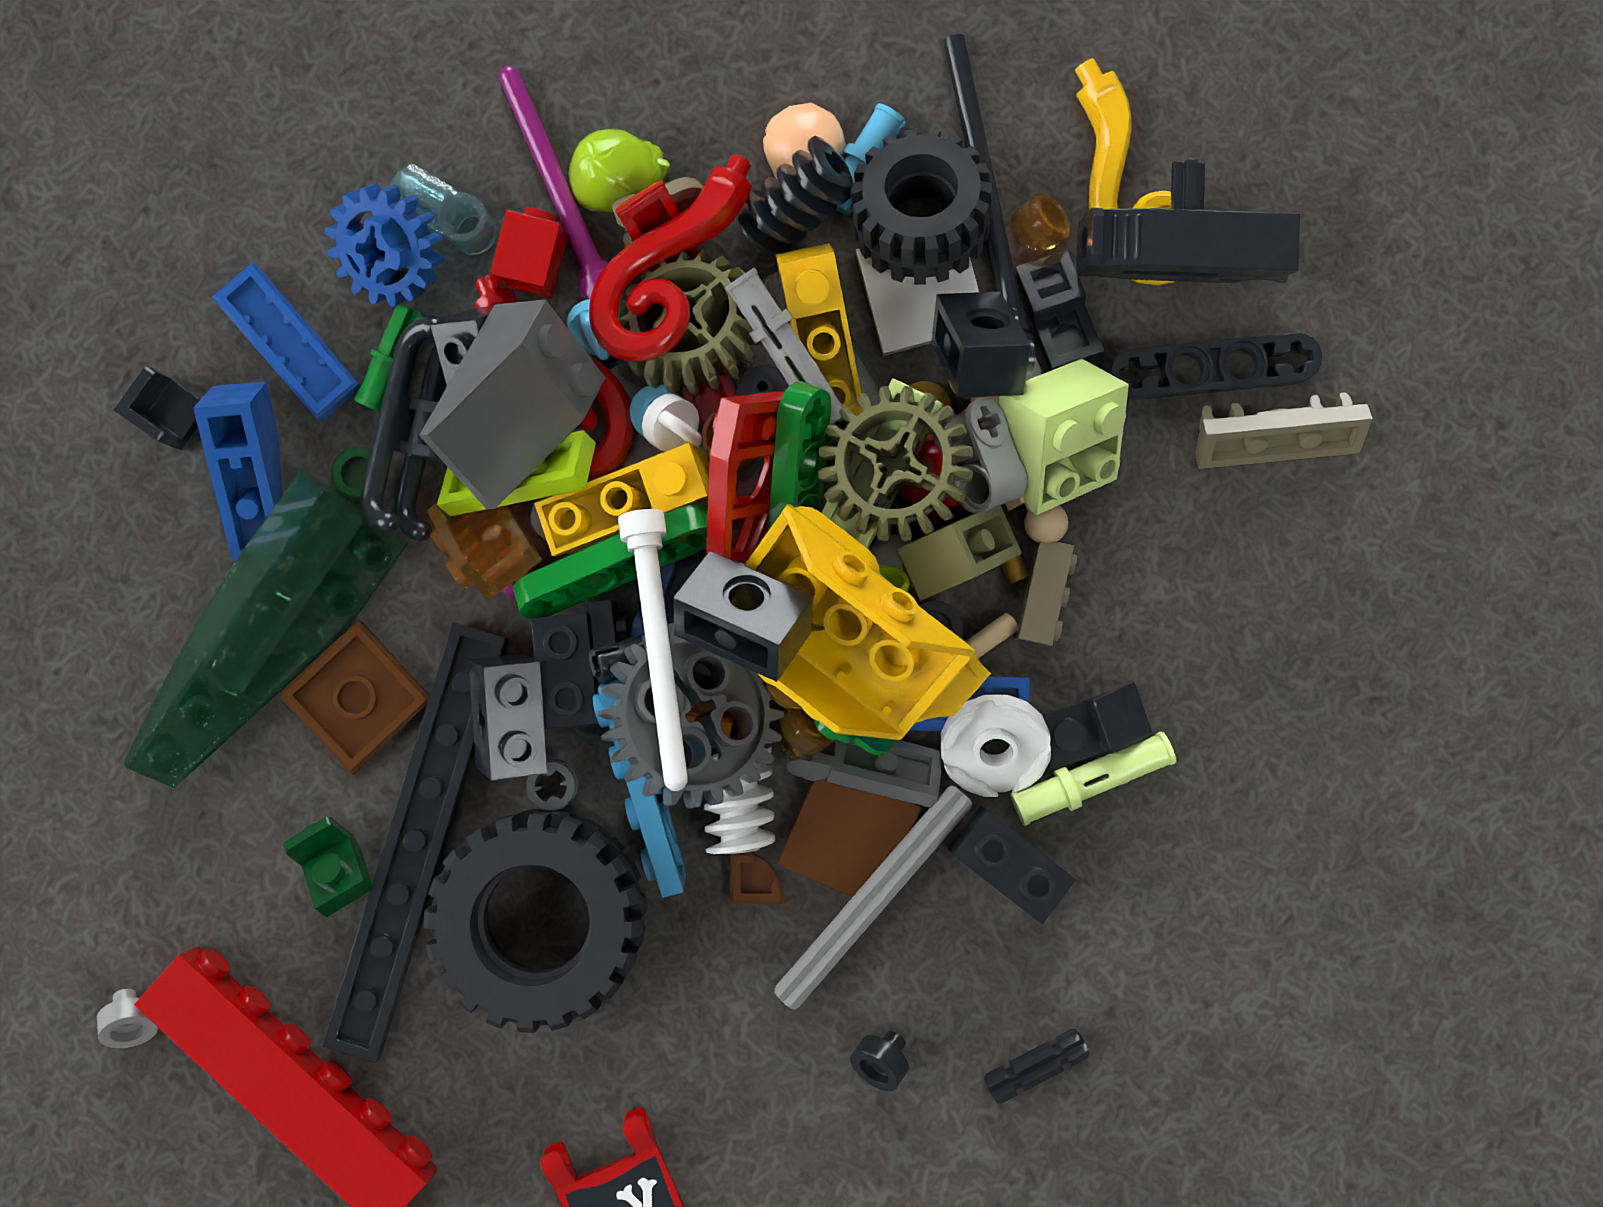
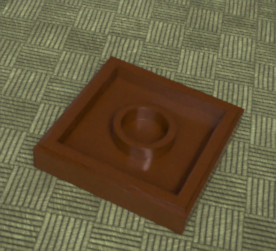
(355, 697)
(845, 835)

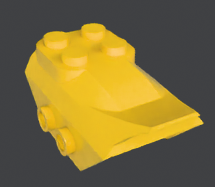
(871, 650)

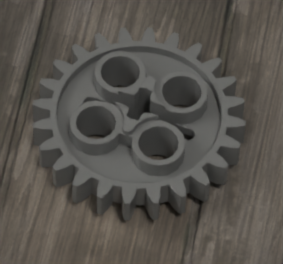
(731, 691)

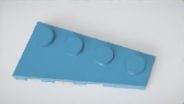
(662, 853)

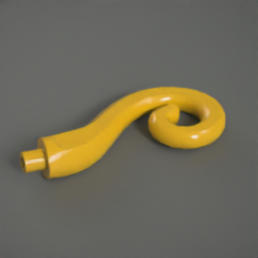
(1111, 119)

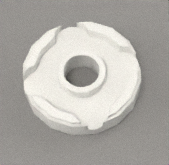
(989, 719)

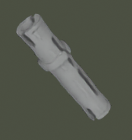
(777, 336)

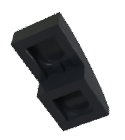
(1059, 310)

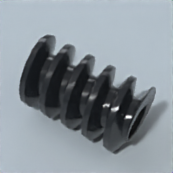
(796, 198)

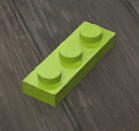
(559, 473)

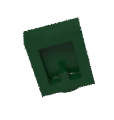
(330, 864)

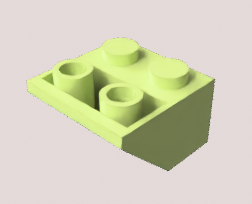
(1067, 432)

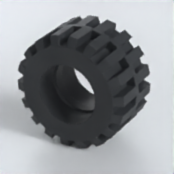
(921, 169)

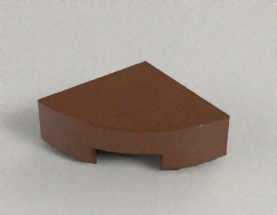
(754, 881)

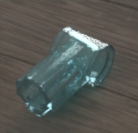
(449, 210)

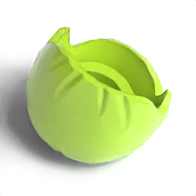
(612, 166)

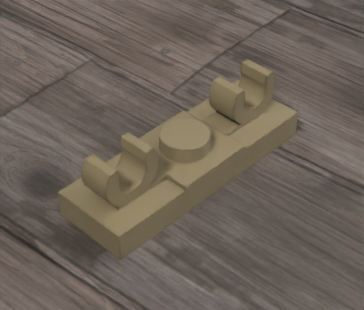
(1282, 433)

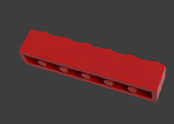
(285, 1082)

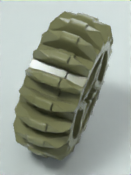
(698, 354)
(907, 438)

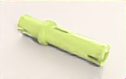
(1093, 778)

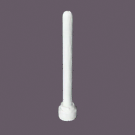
(644, 535)

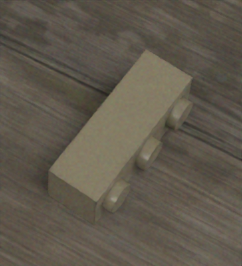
(1046, 593)

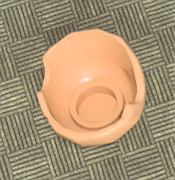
(794, 127)

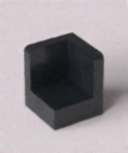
(160, 408)

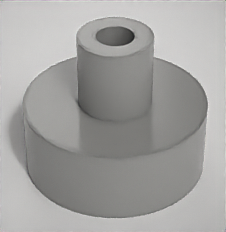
(122, 1023)

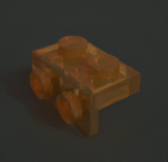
(484, 547)

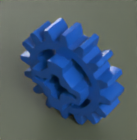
(384, 244)

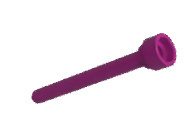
(554, 180)

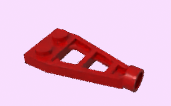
(742, 431)

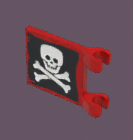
(631, 1181)

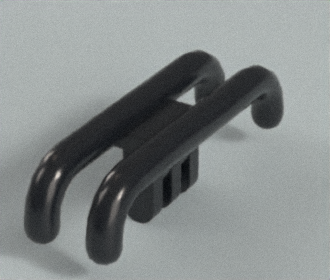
(398, 431)

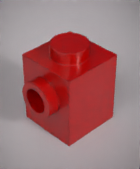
(529, 252)

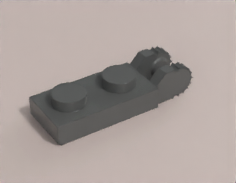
(902, 773)

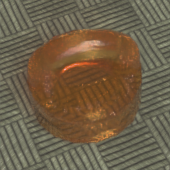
(1040, 224)
(801, 735)

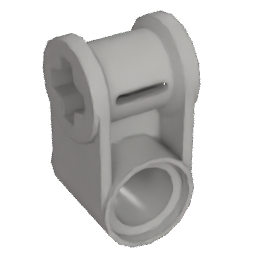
(995, 463)

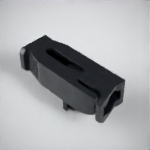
(1188, 240)

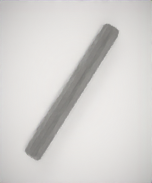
(872, 897)

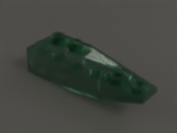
(265, 625)

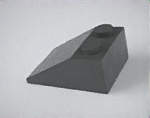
(512, 399)

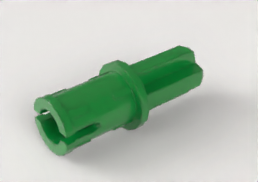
(374, 384)

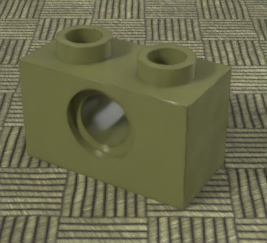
(958, 552)

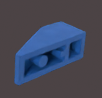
(241, 456)

